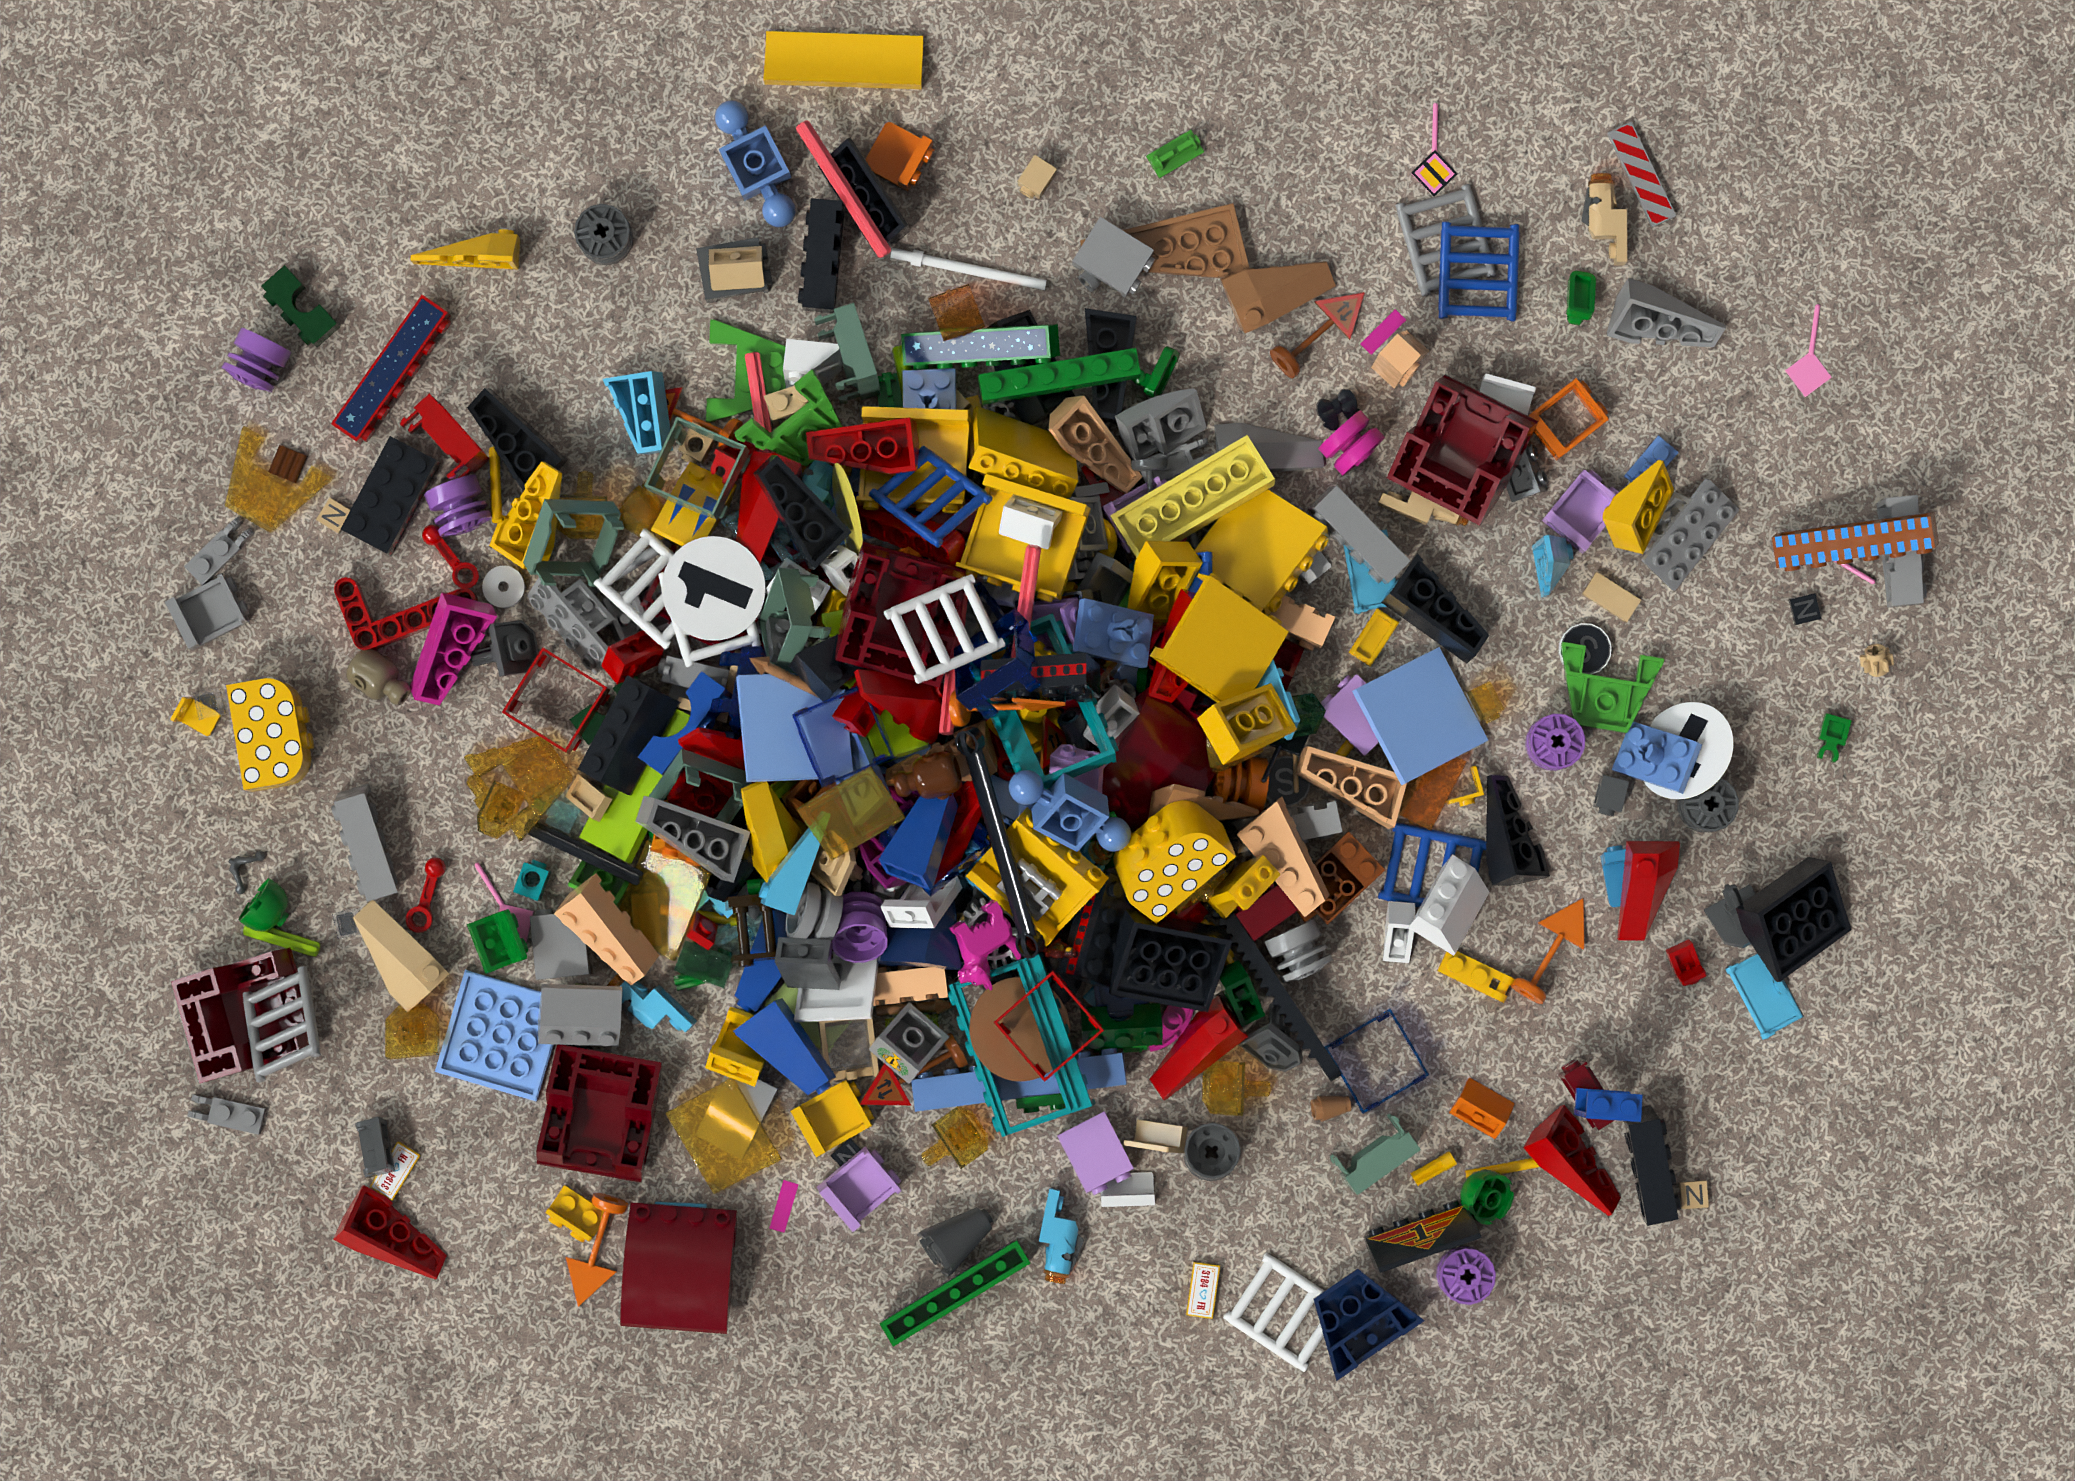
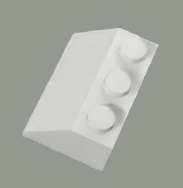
(807, 355)
(1450, 905)

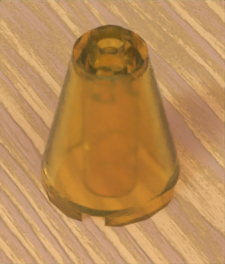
(640, 511)

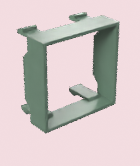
(854, 353)
(656, 482)
(542, 532)
(791, 591)
(694, 763)
(1378, 1158)

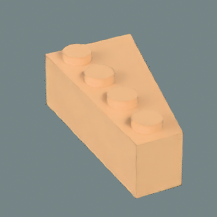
(1276, 838)
(607, 930)
(909, 985)

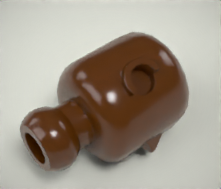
(931, 776)

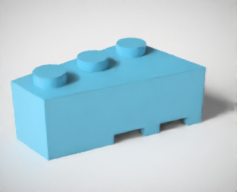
(643, 409)

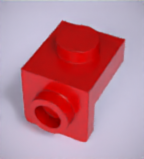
(702, 931)
(1685, 963)

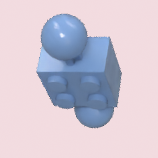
(755, 163)
(1069, 811)

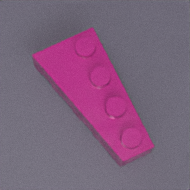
(449, 643)

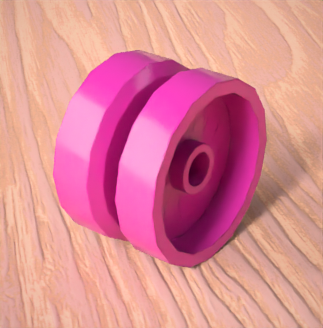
(1351, 443)

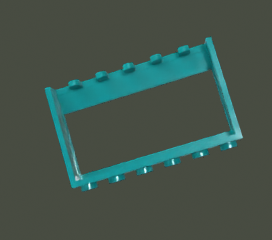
(1014, 736)
(1053, 1034)

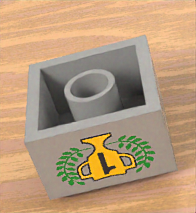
(908, 1042)

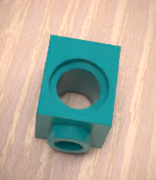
(522, 886)

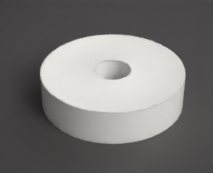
(495, 578)

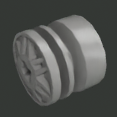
(1298, 951)

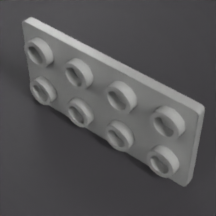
(1688, 532)
(576, 617)

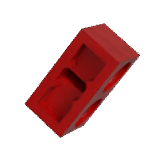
(631, 656)

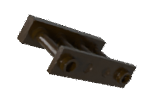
(741, 906)

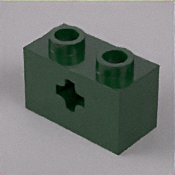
(1240, 994)

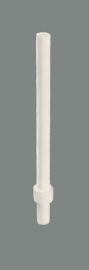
(918, 258)

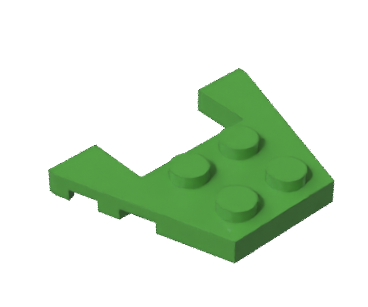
(772, 362)
(790, 437)
(1603, 700)

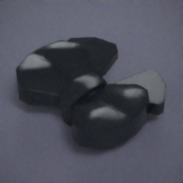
(1328, 410)

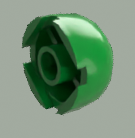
(266, 907)
(1486, 1195)

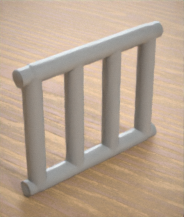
(1410, 236)
(308, 1025)

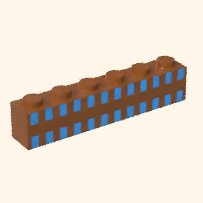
(1855, 540)

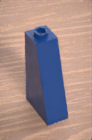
(920, 842)
(761, 979)
(787, 1047)

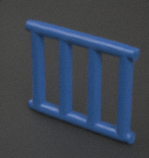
(1509, 285)
(917, 523)
(1426, 836)

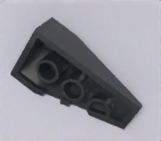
(1509, 848)

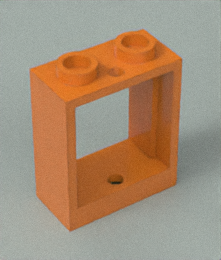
(1547, 437)

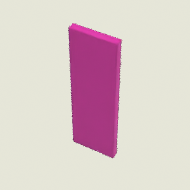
(1383, 332)
(783, 1206)

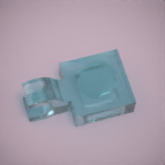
(562, 816)

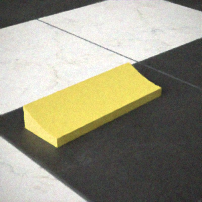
(1195, 497)

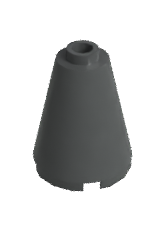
(955, 1238)

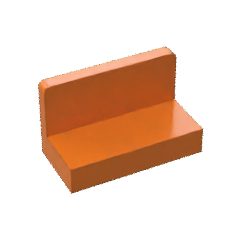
(1482, 1108)

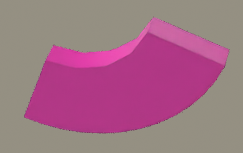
(1174, 1023)

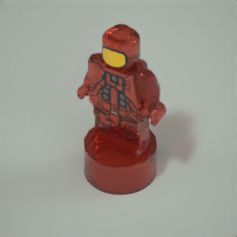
(1055, 949)

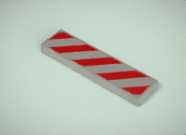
(1641, 174)

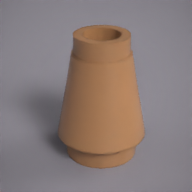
(1328, 1107)

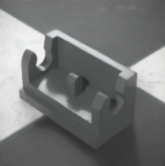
(375, 1147)

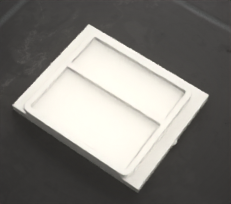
(849, 1003)

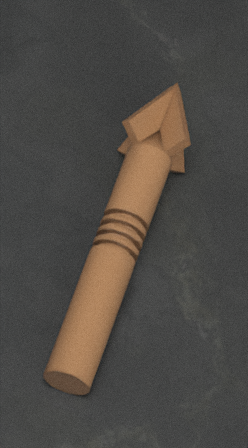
(763, 665)
(934, 1006)

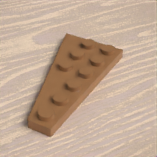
(1195, 243)

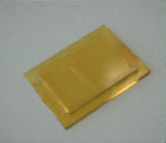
(851, 813)

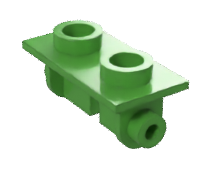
(1175, 153)

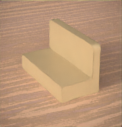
(736, 268)
(1159, 1137)

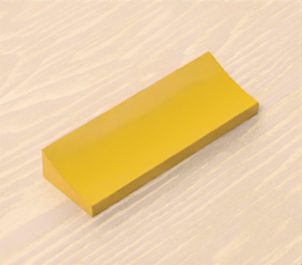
(843, 60)

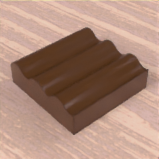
(287, 464)

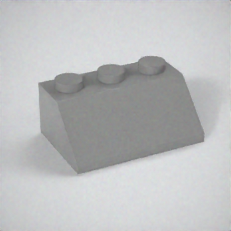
(579, 1015)

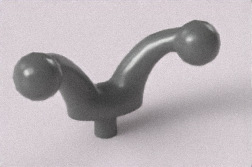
(235, 865)

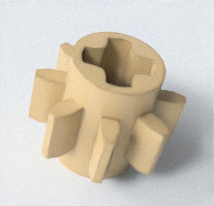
(1876, 660)

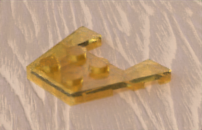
(260, 494)
(534, 771)

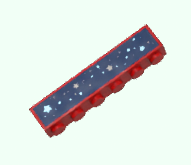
(392, 369)

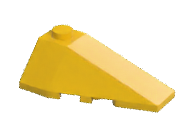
(516, 529)
(770, 827)

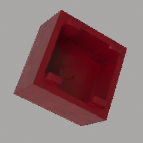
(1266, 912)

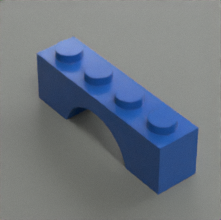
(662, 750)

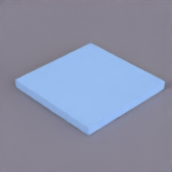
(1420, 715)
(772, 738)
(495, 1037)

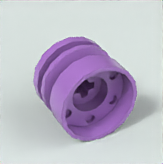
(256, 360)
(458, 506)
(1539, 742)
(861, 928)
(1454, 1264)

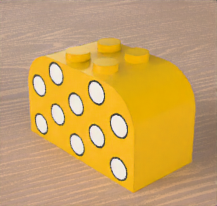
(270, 733)
(1171, 858)

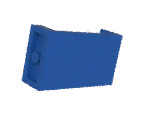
(1608, 1105)

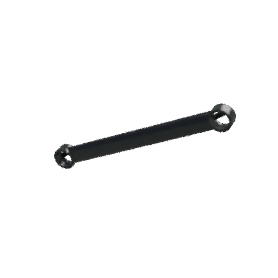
(1000, 842)

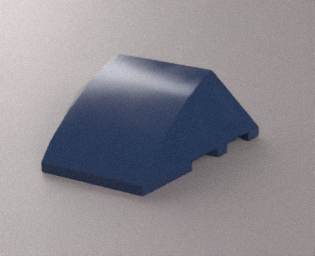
(923, 946)
(1360, 1320)

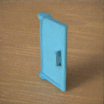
(1366, 592)
(1762, 997)

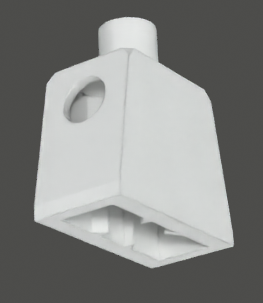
(840, 568)

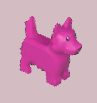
(981, 940)

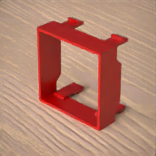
(447, 435)
(514, 704)
(1006, 1030)

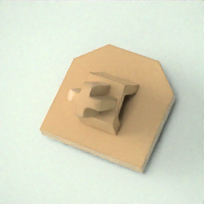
(836, 872)

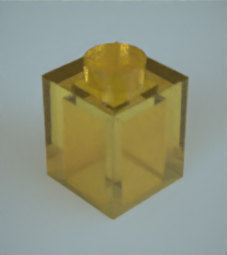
(1485, 702)

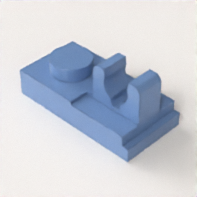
(1658, 450)

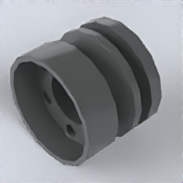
(618, 235)
(1696, 814)
(1211, 1136)

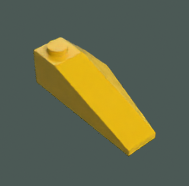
(486, 251)

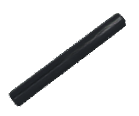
(587, 853)

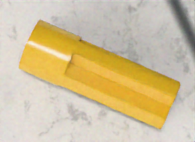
(1433, 1168)

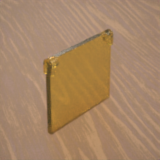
(664, 900)
(723, 1135)

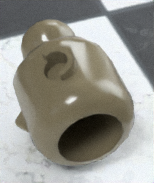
(377, 677)

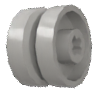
(816, 914)

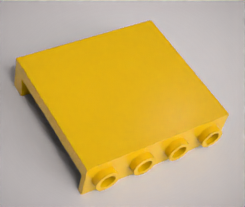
(940, 431)
(1021, 454)
(1264, 548)
(1003, 557)
(1221, 641)
(1067, 868)

